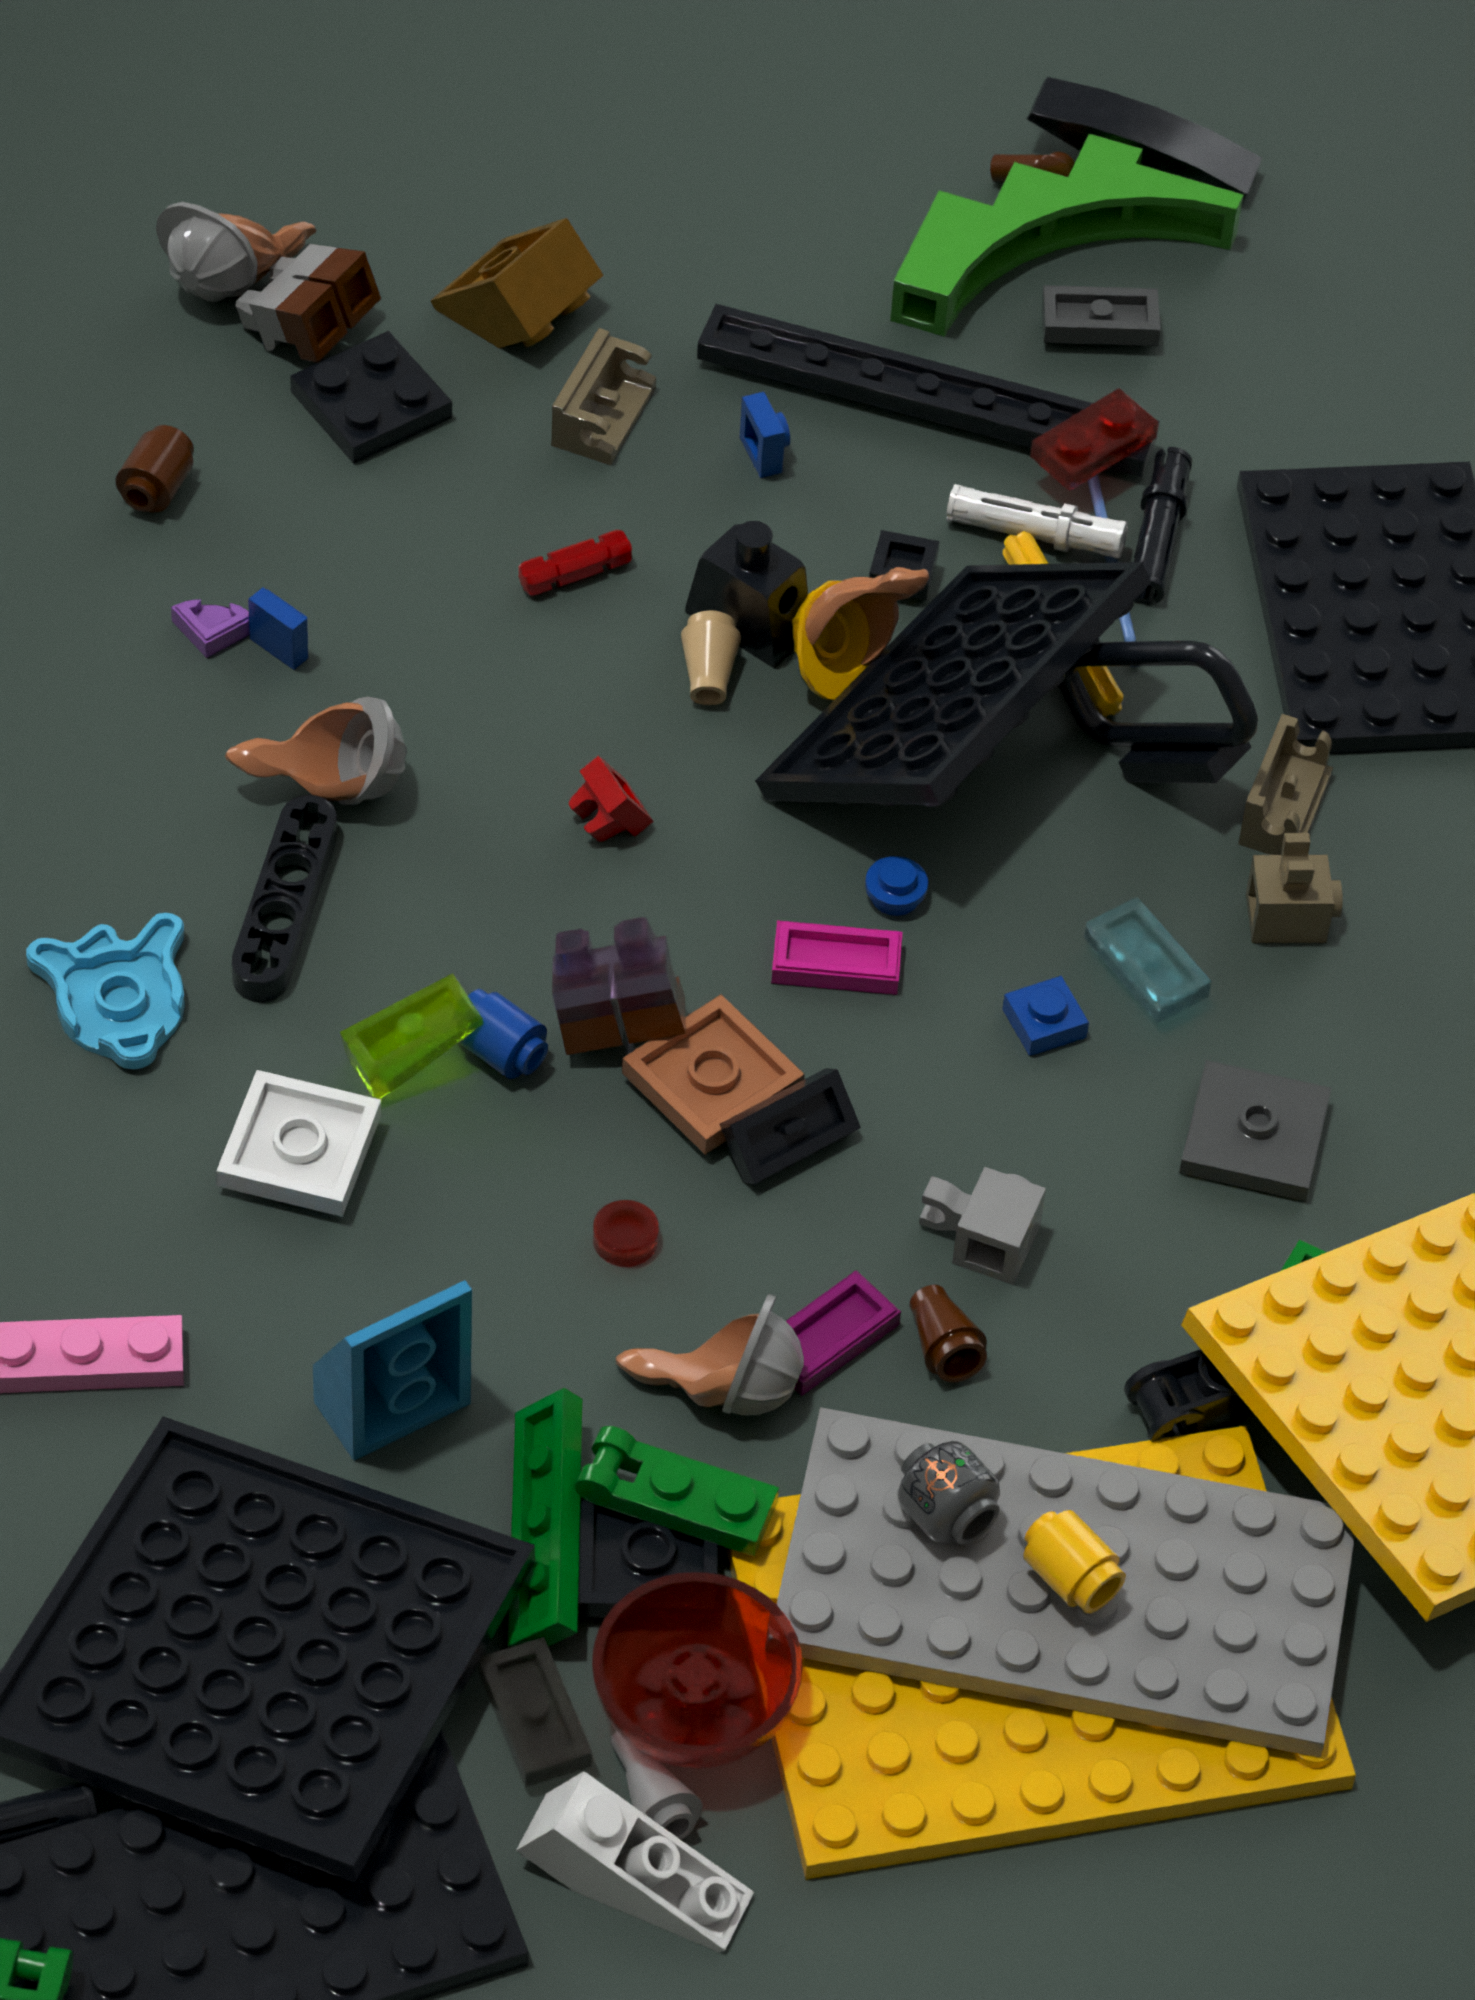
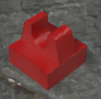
(614, 799)

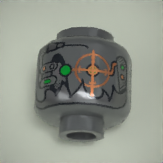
(949, 1492)

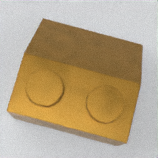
(522, 285)

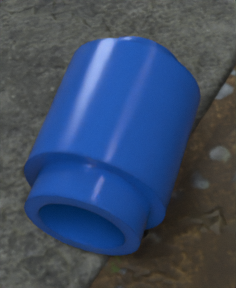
(508, 1038)

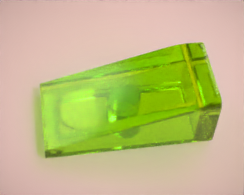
(409, 1035)

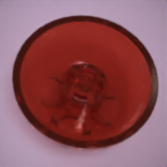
(693, 1669)

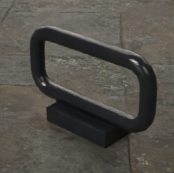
(1168, 749)

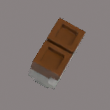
(311, 300)

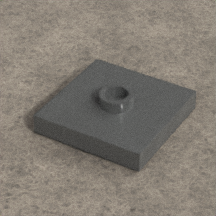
(1255, 1130)

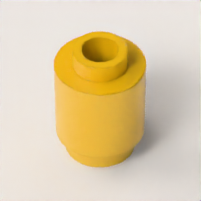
(1073, 1560)

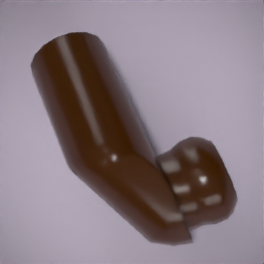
(1056, 162)

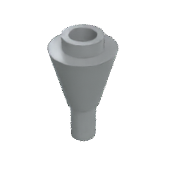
(657, 1790)

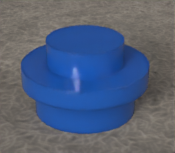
(896, 885)

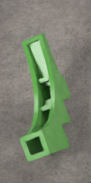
(1037, 212)

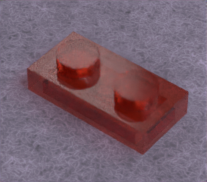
(1094, 439)

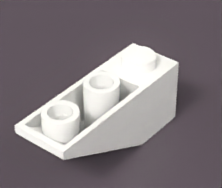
(632, 1863)

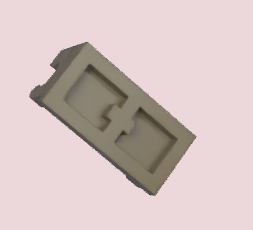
(602, 399)
(1286, 788)

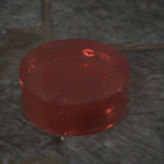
(625, 1233)

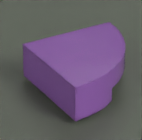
(211, 626)

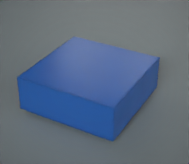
(278, 628)

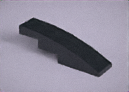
(1166, 140)

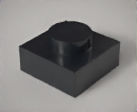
(905, 552)

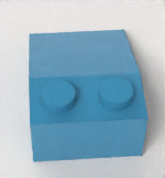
(398, 1372)

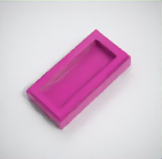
(837, 957)

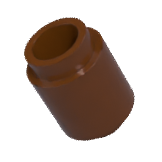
(155, 469)

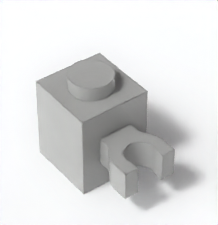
(990, 1225)

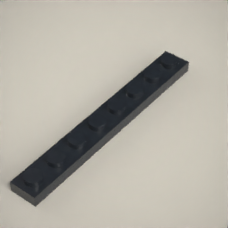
(891, 379)

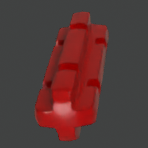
(575, 562)

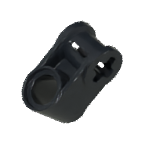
(1184, 1397)

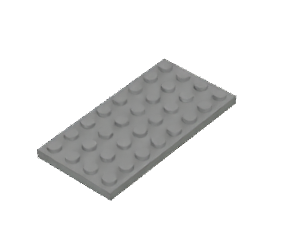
(1213, 1634)

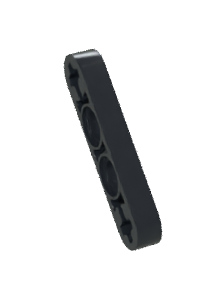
(285, 897)

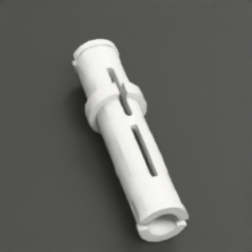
(1051, 524)

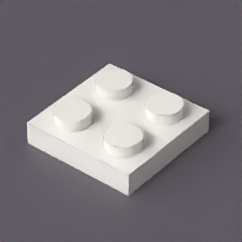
(299, 1143)

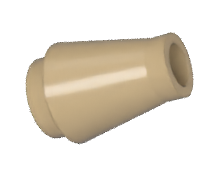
(710, 652)

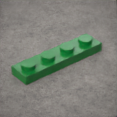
(547, 1516)

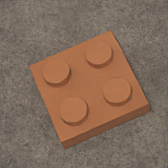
(710, 1071)

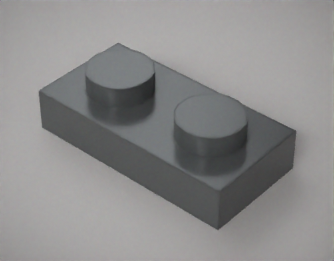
(1100, 315)

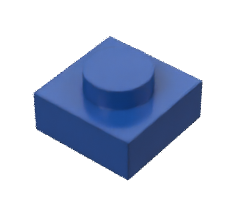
(763, 434)
(1045, 1015)

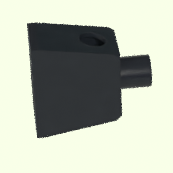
(755, 586)

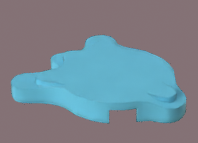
(116, 992)

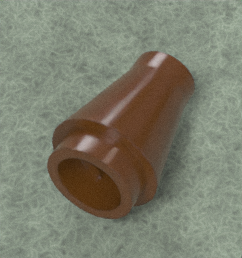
(948, 1337)

